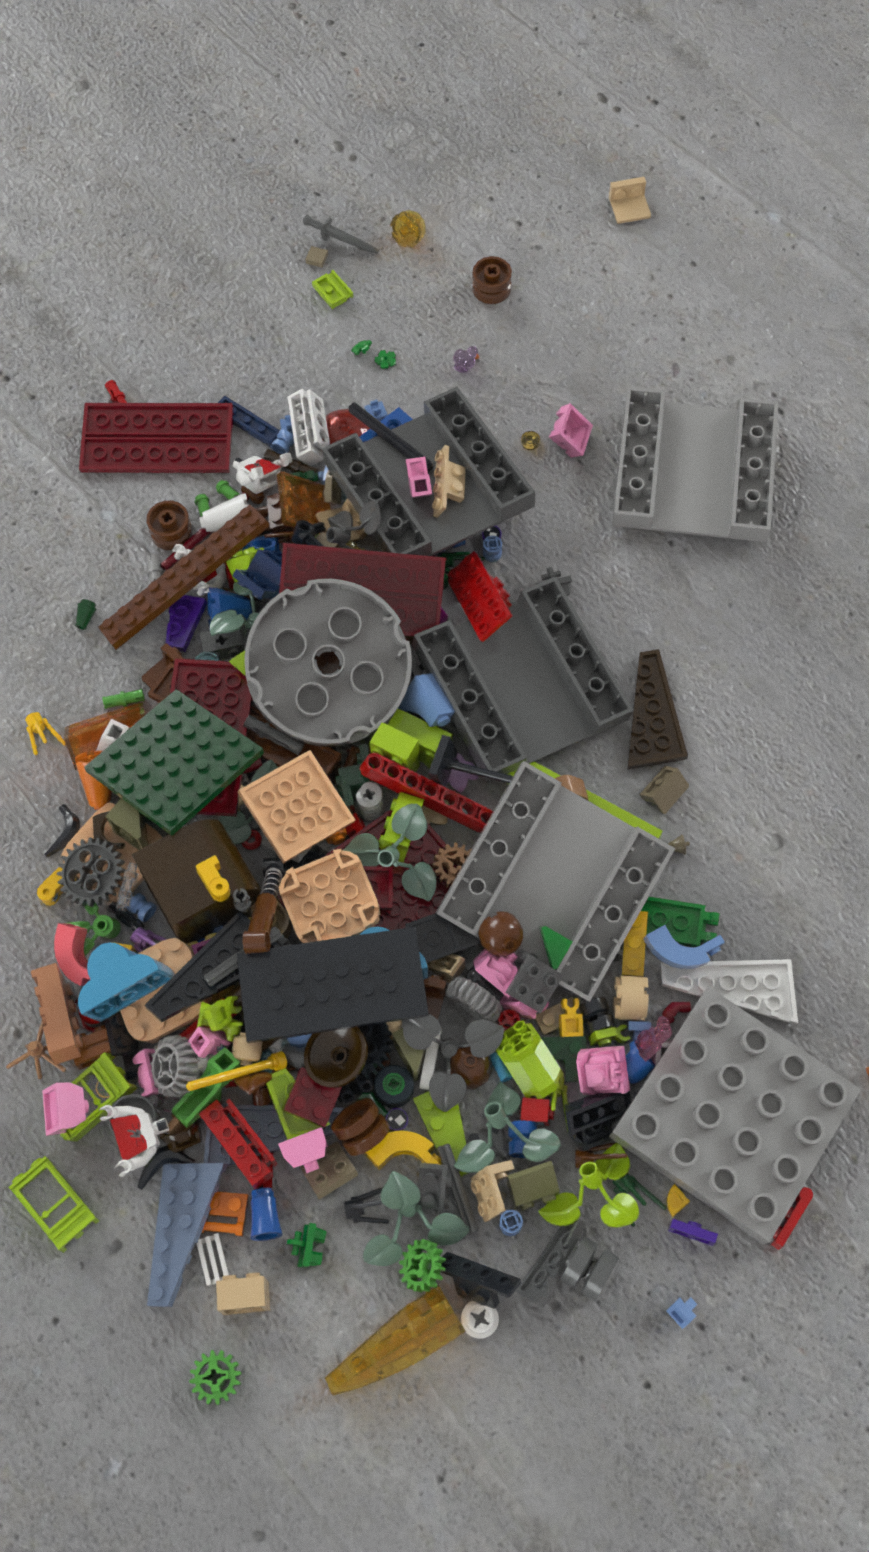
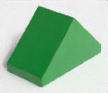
(555, 946)

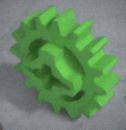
(422, 1265)
(216, 1389)

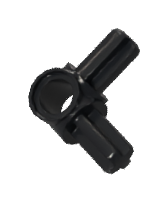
(305, 533)
(477, 978)

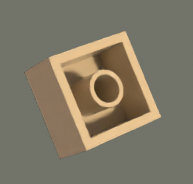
(242, 1294)

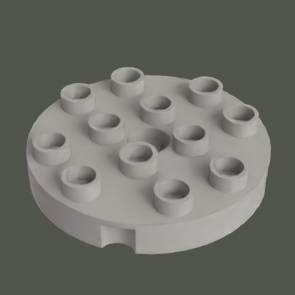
(317, 620)

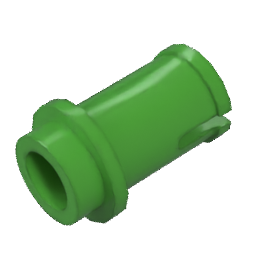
(224, 488)
(202, 502)

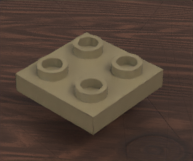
(333, 1171)

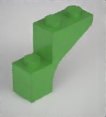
(192, 1103)

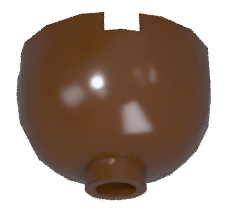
(501, 934)
(472, 1069)

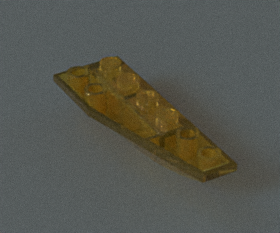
(399, 1343)

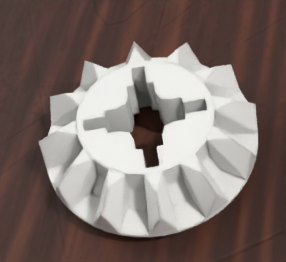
(483, 1330)

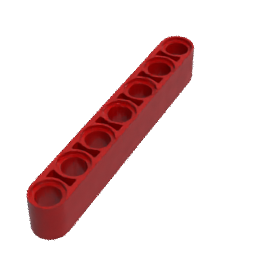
(420, 784)

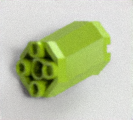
(529, 1061)

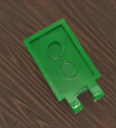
(682, 919)

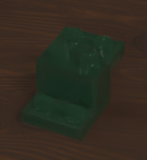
(351, 779)

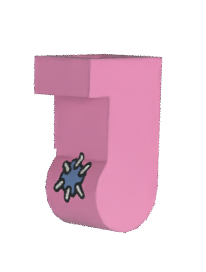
(210, 1043)

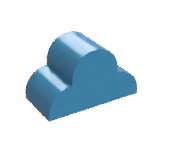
(119, 980)

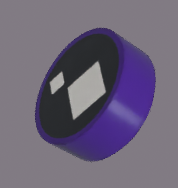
(494, 531)
(397, 1119)

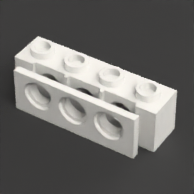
(306, 426)

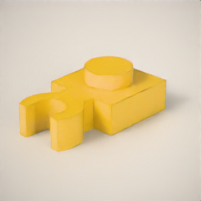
(570, 1023)

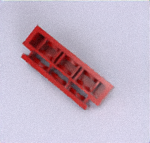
(230, 1138)

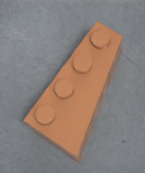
(57, 1013)

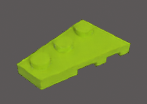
(279, 1091)

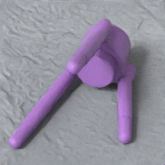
(144, 939)

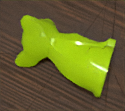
(231, 1029)

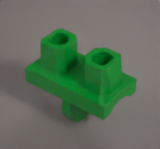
(306, 1255)

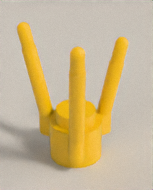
(37, 725)

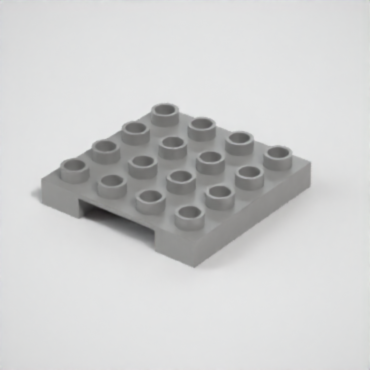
(696, 467)
(559, 867)
(735, 1115)

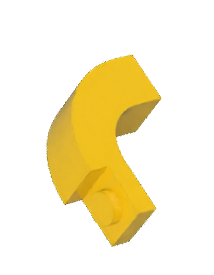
(402, 1143)

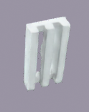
(216, 1237)

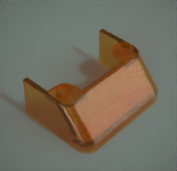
(86, 734)

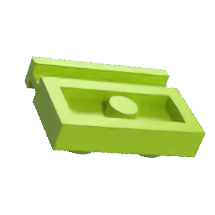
(332, 289)

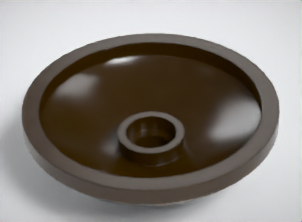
(324, 1053)

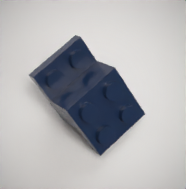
(262, 574)

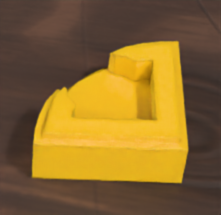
(676, 1200)

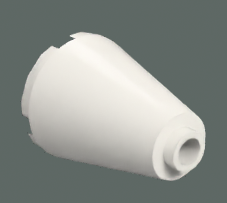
(217, 516)

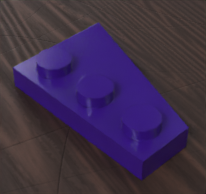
(184, 620)

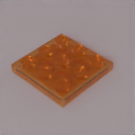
(300, 499)

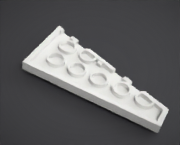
(752, 985)

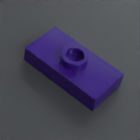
(693, 1231)

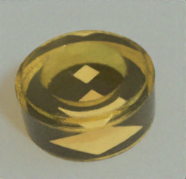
(530, 440)

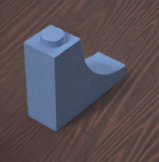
(427, 700)

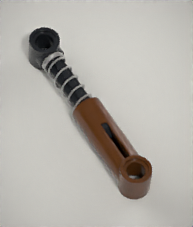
(258, 934)

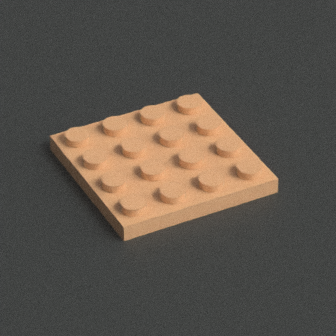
(296, 806)

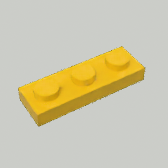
(635, 947)

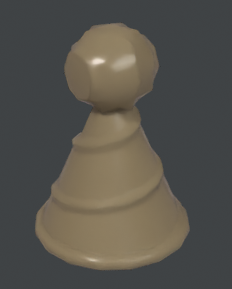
(679, 844)

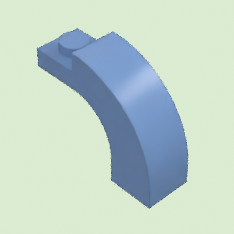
(675, 955)

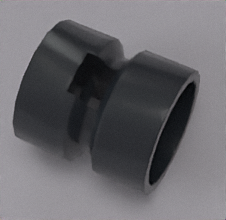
(596, 1009)

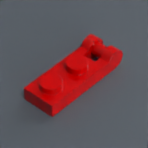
(792, 1217)

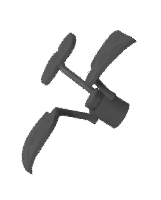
(342, 524)
(482, 1038)

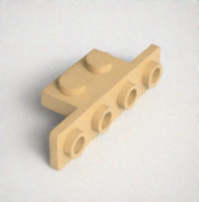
(448, 481)

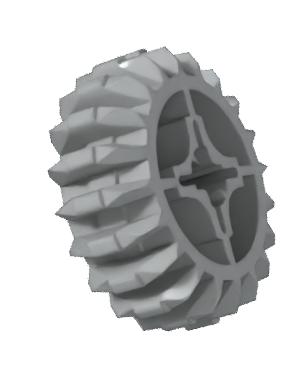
(473, 1000)
(174, 1066)

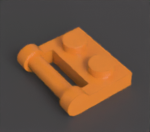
(228, 1205)

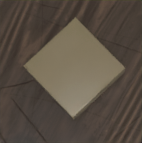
(316, 256)

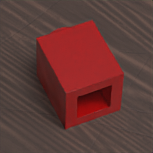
(537, 1111)

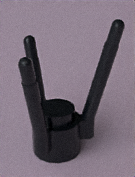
(355, 1208)

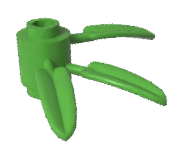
(103, 926)

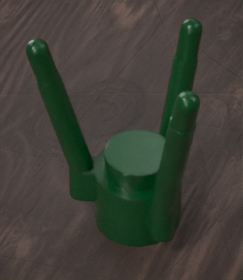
(452, 556)
(628, 1184)

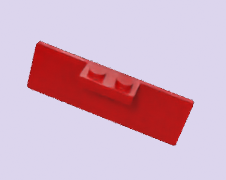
(480, 596)

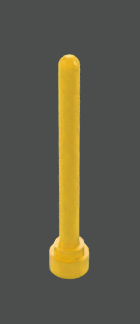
(276, 1061)

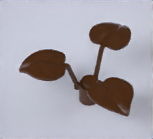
(256, 1084)

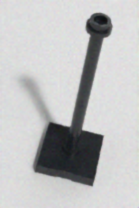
(445, 761)

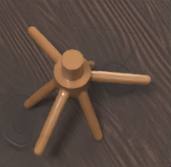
(37, 1051)

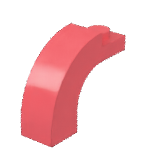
(70, 952)

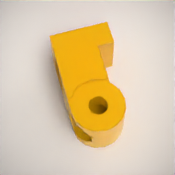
(209, 874)
(50, 890)

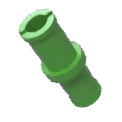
(123, 699)

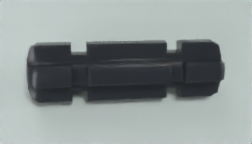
(125, 917)

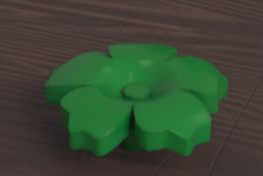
(361, 346)
(385, 359)

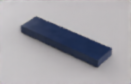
(252, 423)

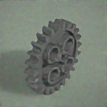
(76, 864)

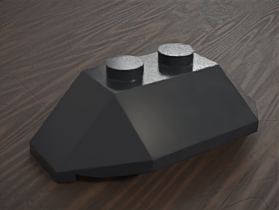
(595, 1117)

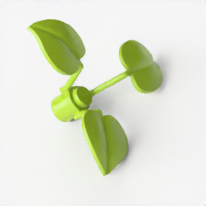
(617, 1213)

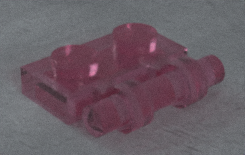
(651, 1040)

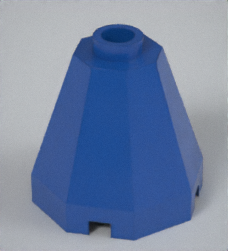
(222, 600)

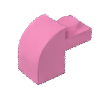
(418, 477)

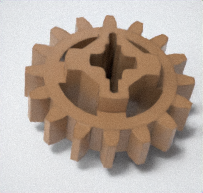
(446, 862)

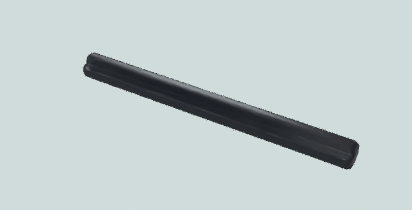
(387, 434)

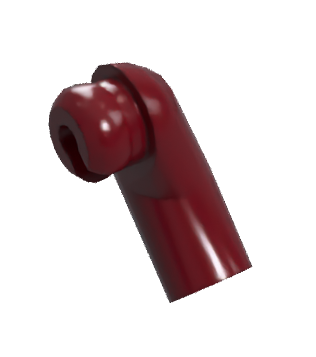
(674, 1008)

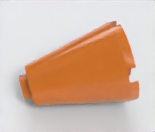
(96, 792)

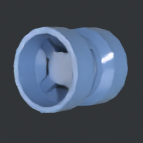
(283, 442)
(492, 548)
(142, 908)
(509, 1227)

